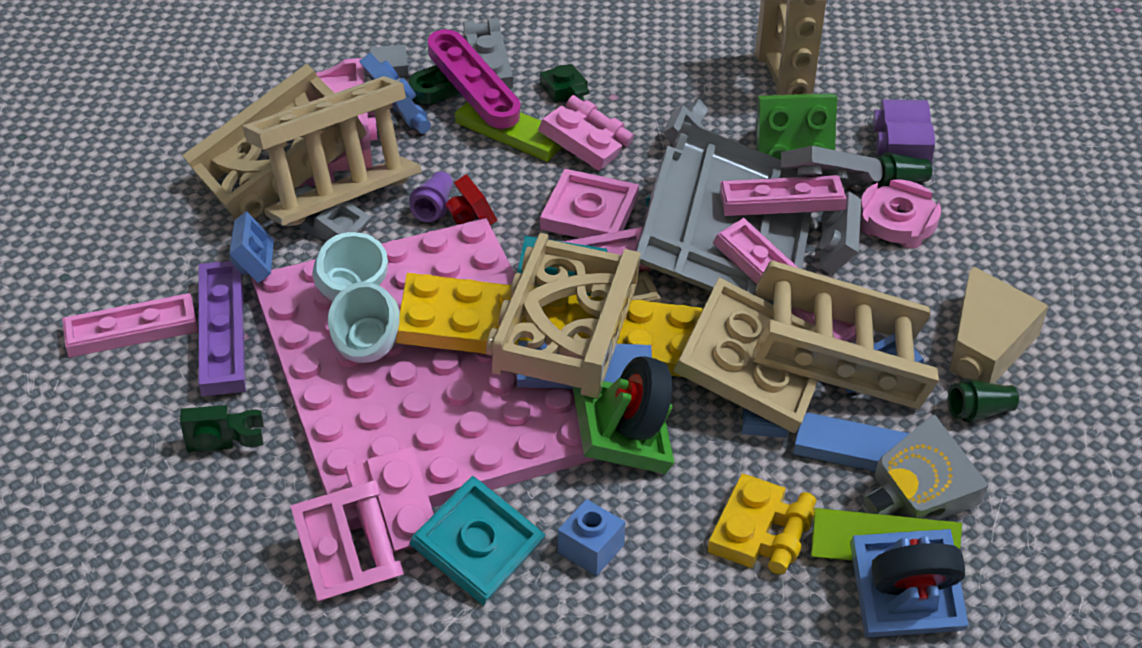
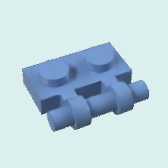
(412, 114)

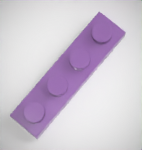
(221, 329)

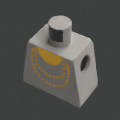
(926, 476)

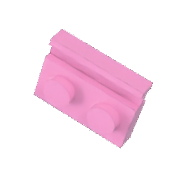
(403, 494)

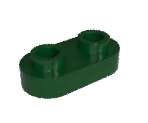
(431, 86)

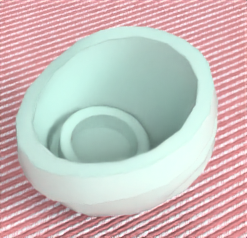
(348, 260)
(363, 322)

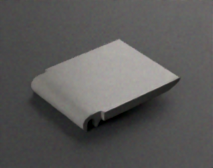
(689, 214)

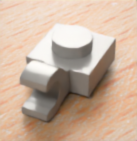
(692, 115)

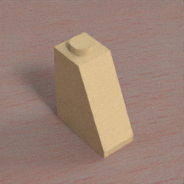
(993, 327)

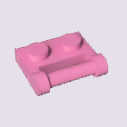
(330, 545)

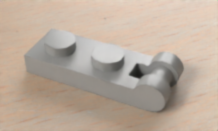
(490, 47)
(821, 161)

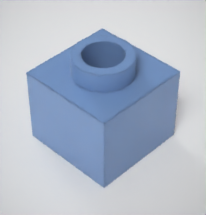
(591, 537)

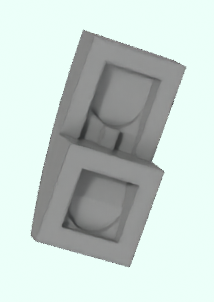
(334, 220)

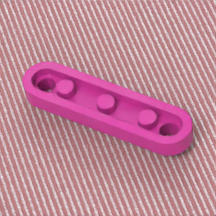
(474, 79)

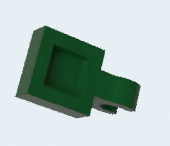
(563, 83)
(215, 429)

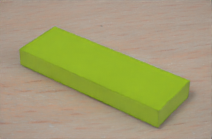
(521, 136)
(835, 529)

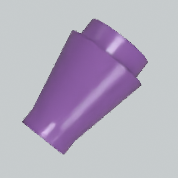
(429, 199)

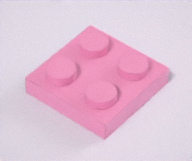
(588, 205)

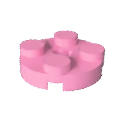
(881, 218)

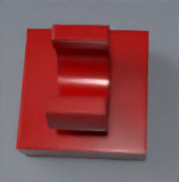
(470, 203)

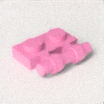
(574, 132)

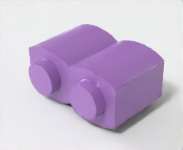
(904, 128)

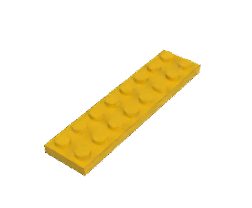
(463, 312)

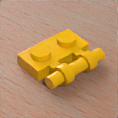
(747, 520)

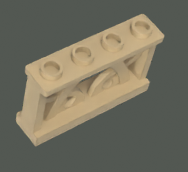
(790, 42)
(230, 152)
(581, 361)

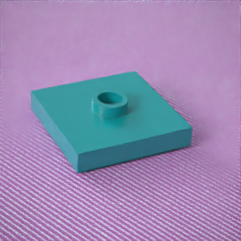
(477, 540)

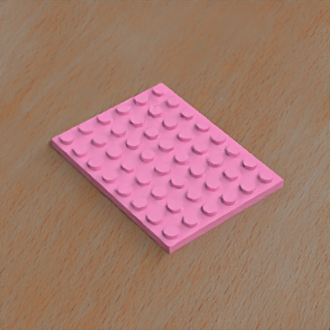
(416, 396)

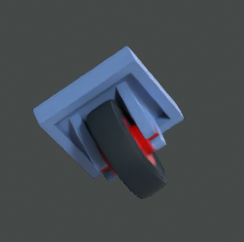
(909, 583)

